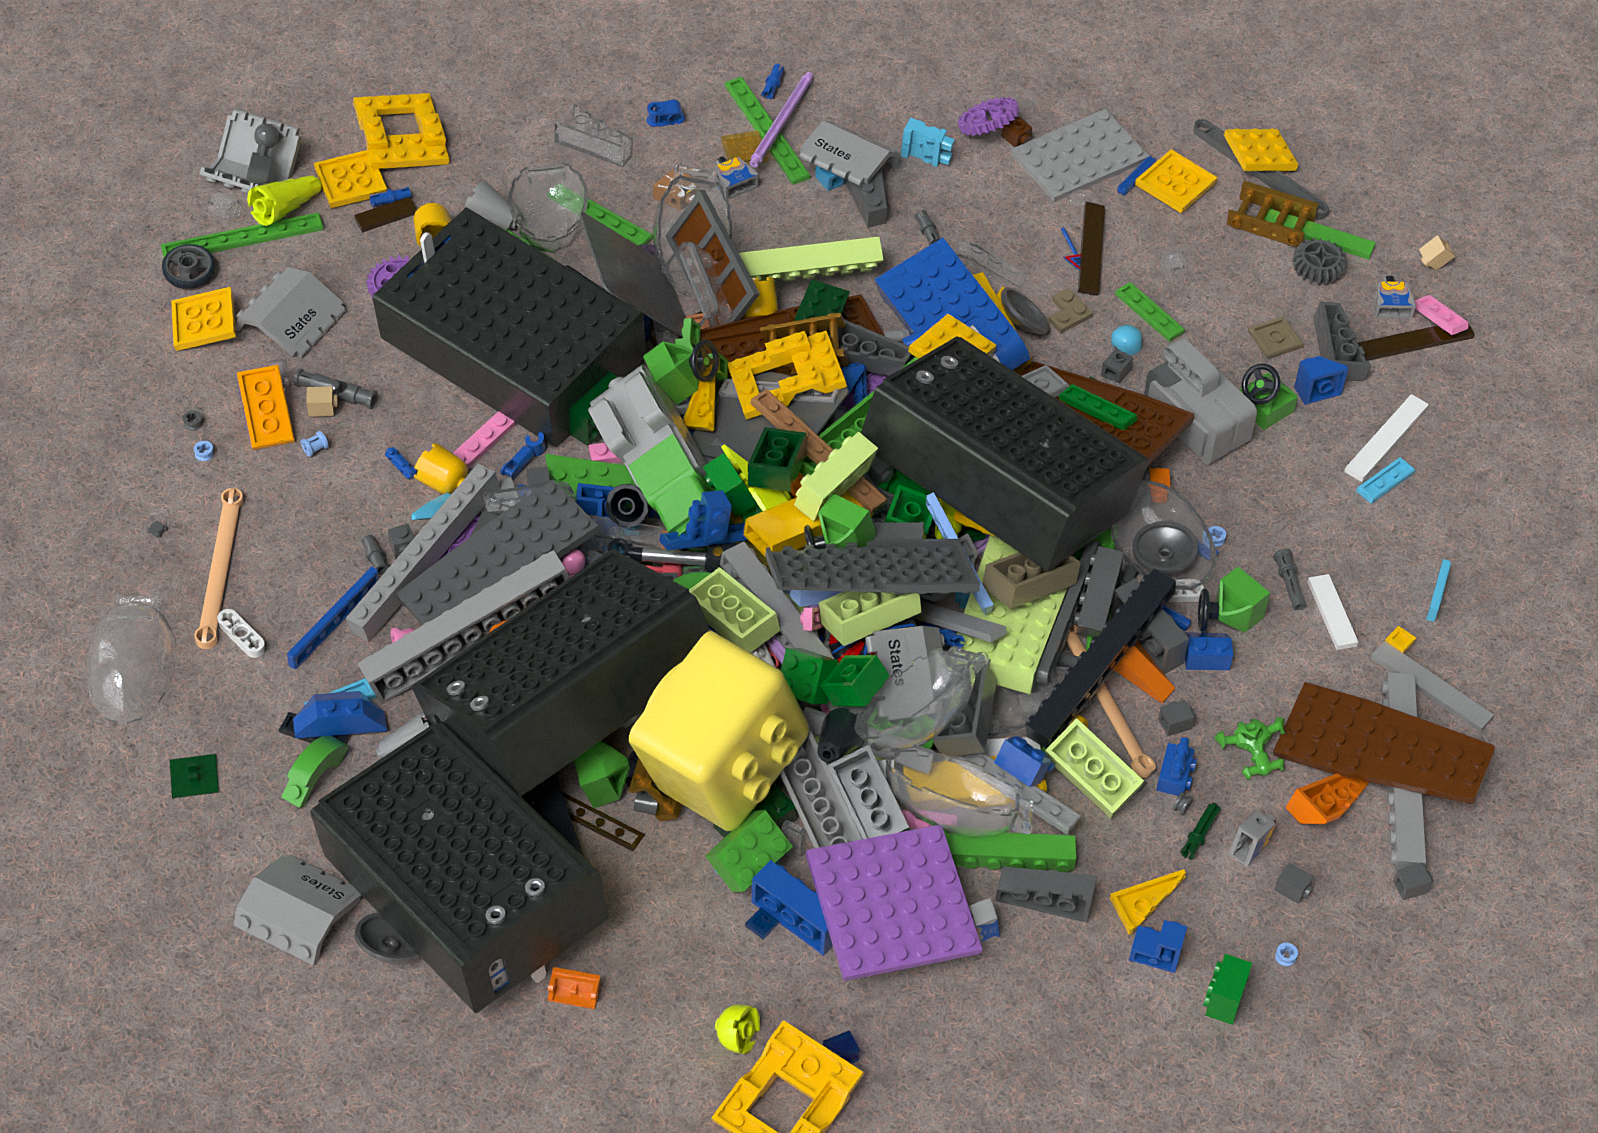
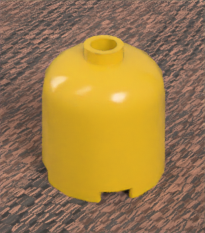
(430, 219)
(767, 300)
(441, 469)

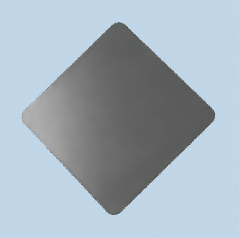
(632, 275)
(743, 434)

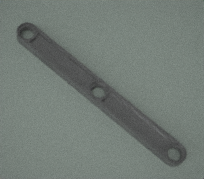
(1273, 179)
(1065, 618)

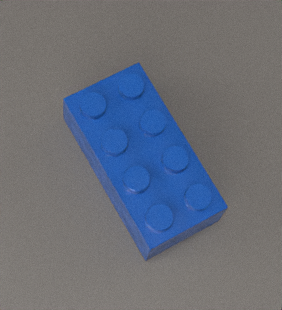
(792, 905)

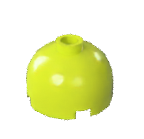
(735, 1024)

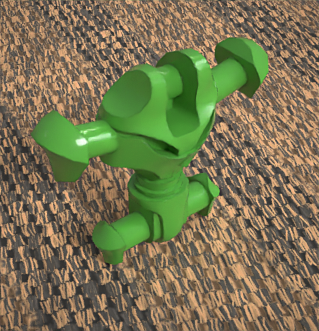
(1253, 739)

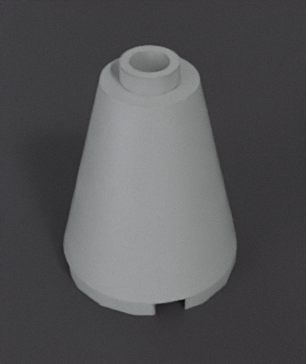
(491, 206)
(402, 735)

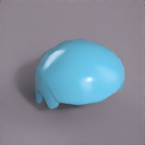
(1127, 339)

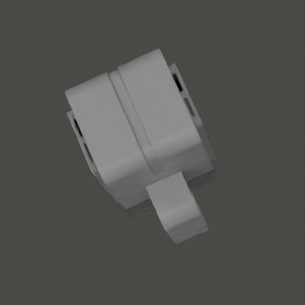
(1194, 384)

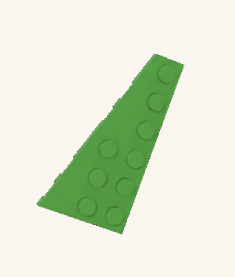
(586, 471)

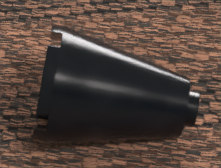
(626, 505)
(838, 735)

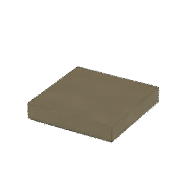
(1275, 337)

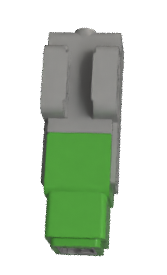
(654, 445)

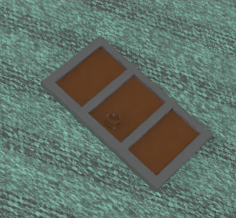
(704, 227)

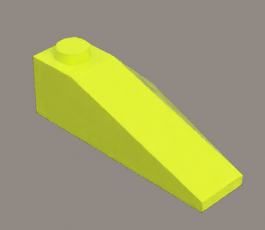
(764, 497)

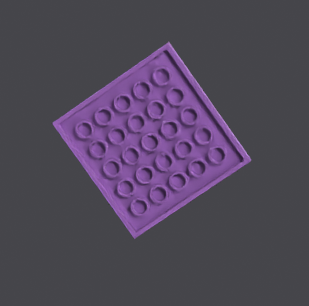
(893, 902)

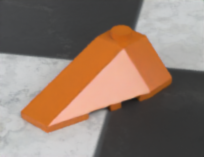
(1144, 673)
(1325, 799)

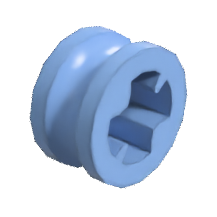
(199, 447)
(1220, 532)
(1280, 956)

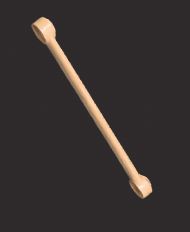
(219, 568)
(1116, 717)

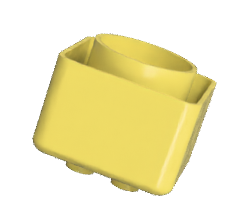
(719, 731)

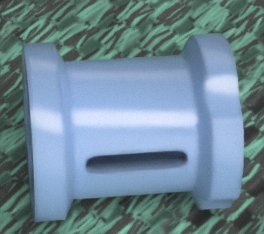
(314, 443)

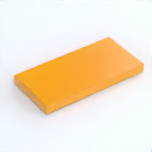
(265, 407)

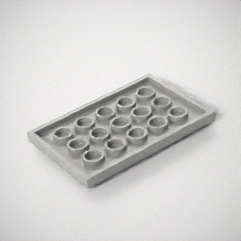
(1079, 155)

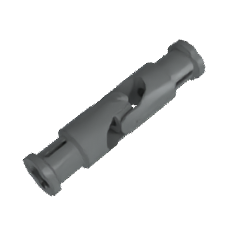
(352, 394)

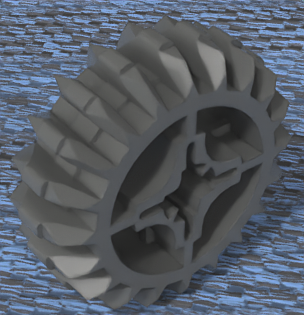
(1319, 261)

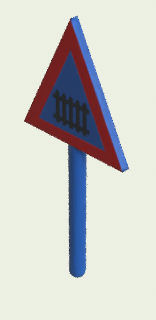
(1072, 259)

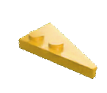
(702, 406)
(1141, 900)

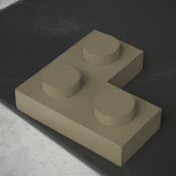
(1072, 311)

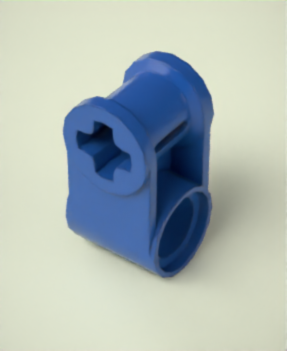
(665, 112)

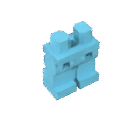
(926, 143)

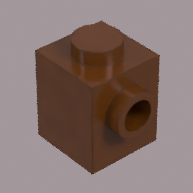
(1017, 132)

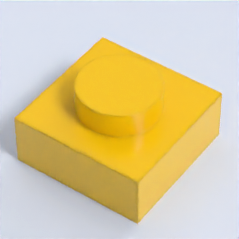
(1401, 639)

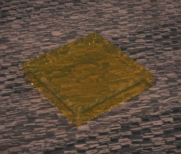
(742, 145)

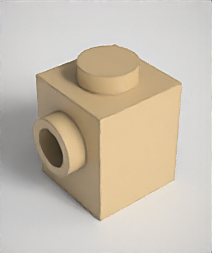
(1436, 253)
(321, 401)

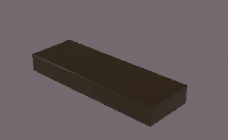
(385, 214)

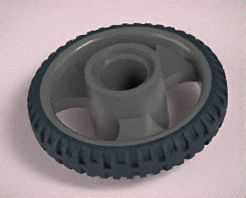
(189, 266)

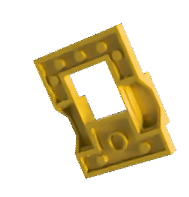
(405, 149)
(813, 360)
(802, 1065)

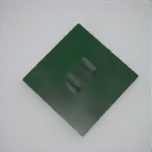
(193, 776)

